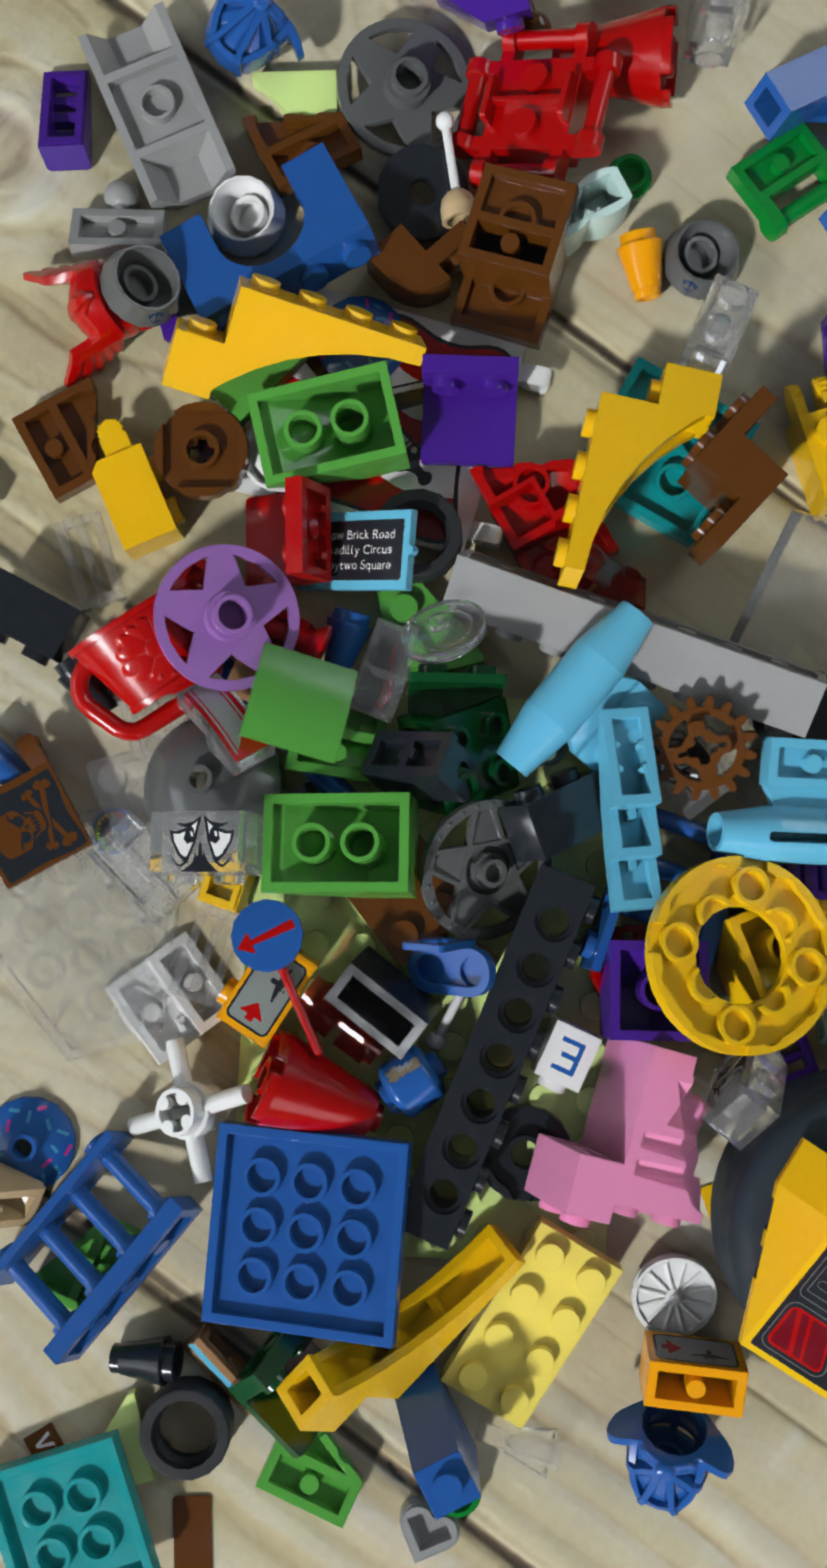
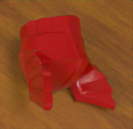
(91, 315)

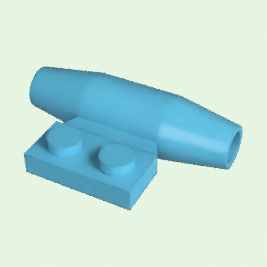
(577, 688)
(794, 821)

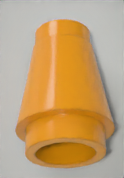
(642, 262)

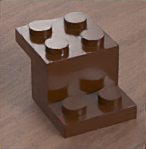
(513, 254)
(729, 473)

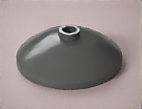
(185, 755)

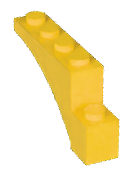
(274, 327)
(622, 444)
(339, 1378)

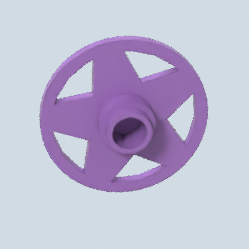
(223, 614)

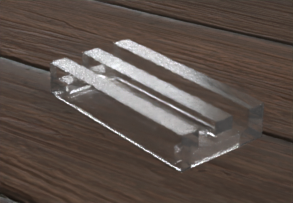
(102, 597)
(192, 993)

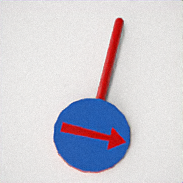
(268, 939)

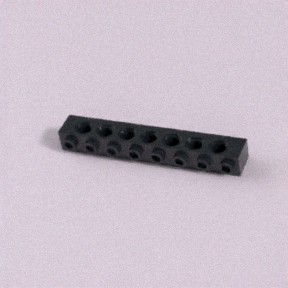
(441, 1218)

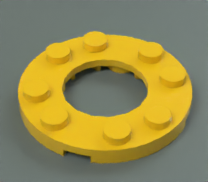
(673, 941)

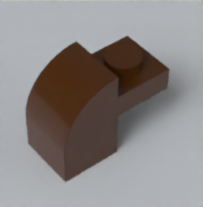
(415, 274)

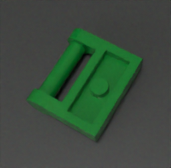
(775, 171)

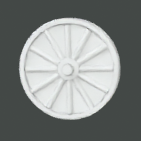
(674, 1294)

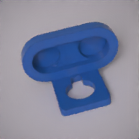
(450, 966)

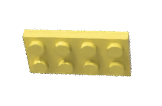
(531, 1323)

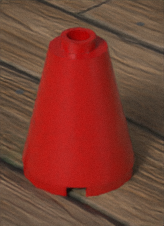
(647, 54)
(310, 1092)

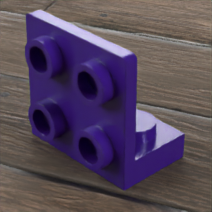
(469, 410)

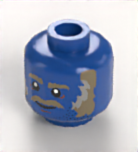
(412, 1082)

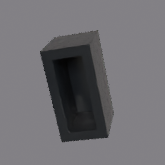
(38, 620)
(553, 816)
(383, 1001)

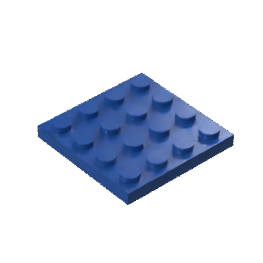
(307, 1233)

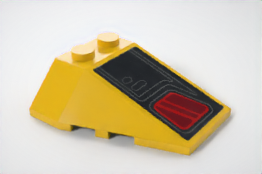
(789, 1294)

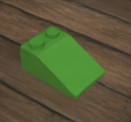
(329, 427)
(341, 844)

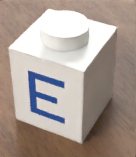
(565, 1055)

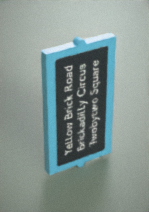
(371, 551)

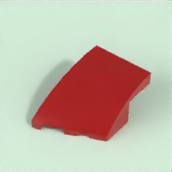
(530, 509)

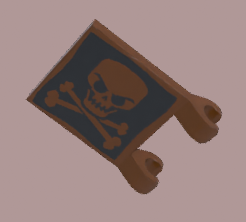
(36, 818)

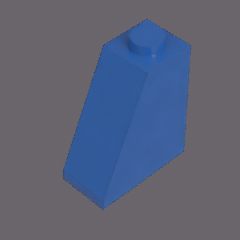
(439, 1444)

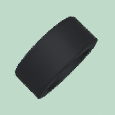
(445, 511)
(174, 1462)

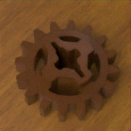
(708, 768)

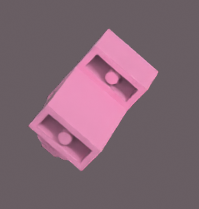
(634, 1144)

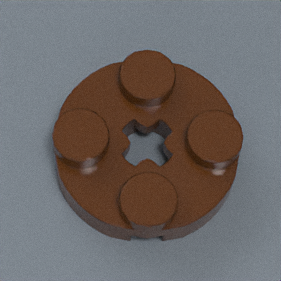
(182, 432)

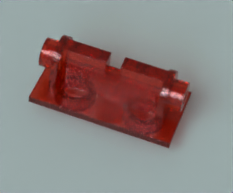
(611, 578)
(324, 1016)

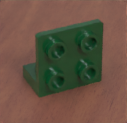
(439, 692)
(479, 732)
(258, 1382)

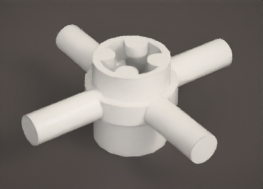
(190, 1110)

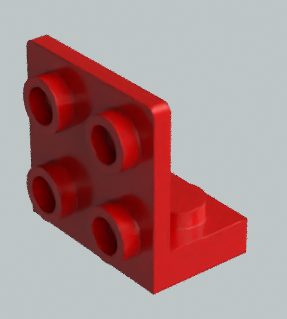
(291, 532)

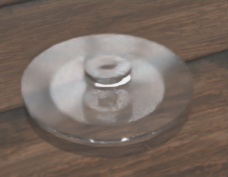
(444, 631)

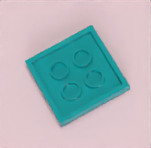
(656, 495)
(74, 1509)

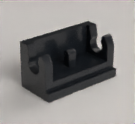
(418, 764)

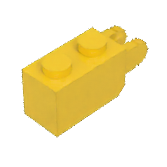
(809, 442)
(135, 493)

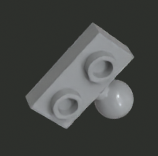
(122, 225)

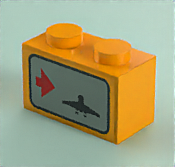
(260, 1000)
(693, 1374)

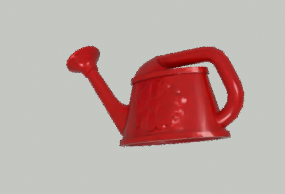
(135, 669)

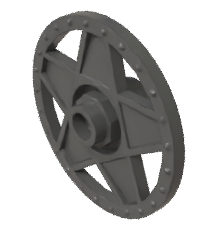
(401, 84)
(480, 870)

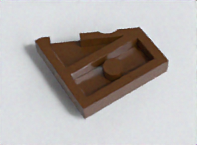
(283, 141)
(64, 438)

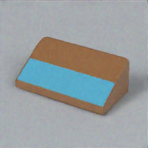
(216, 1359)

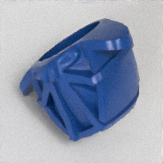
(249, 34)
(663, 1461)

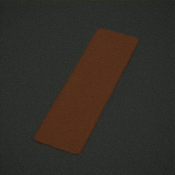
(192, 1531)

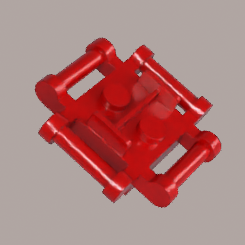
(537, 110)

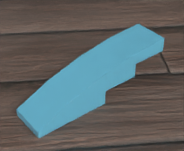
(629, 808)

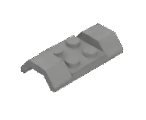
(160, 112)

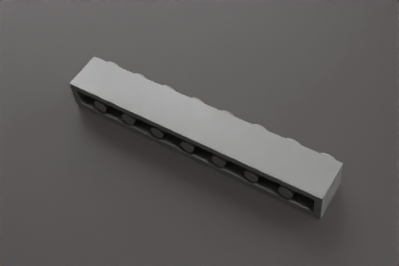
(671, 656)

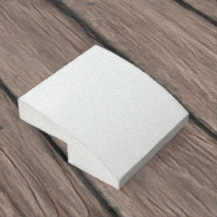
(182, 1015)

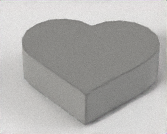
(423, 1532)

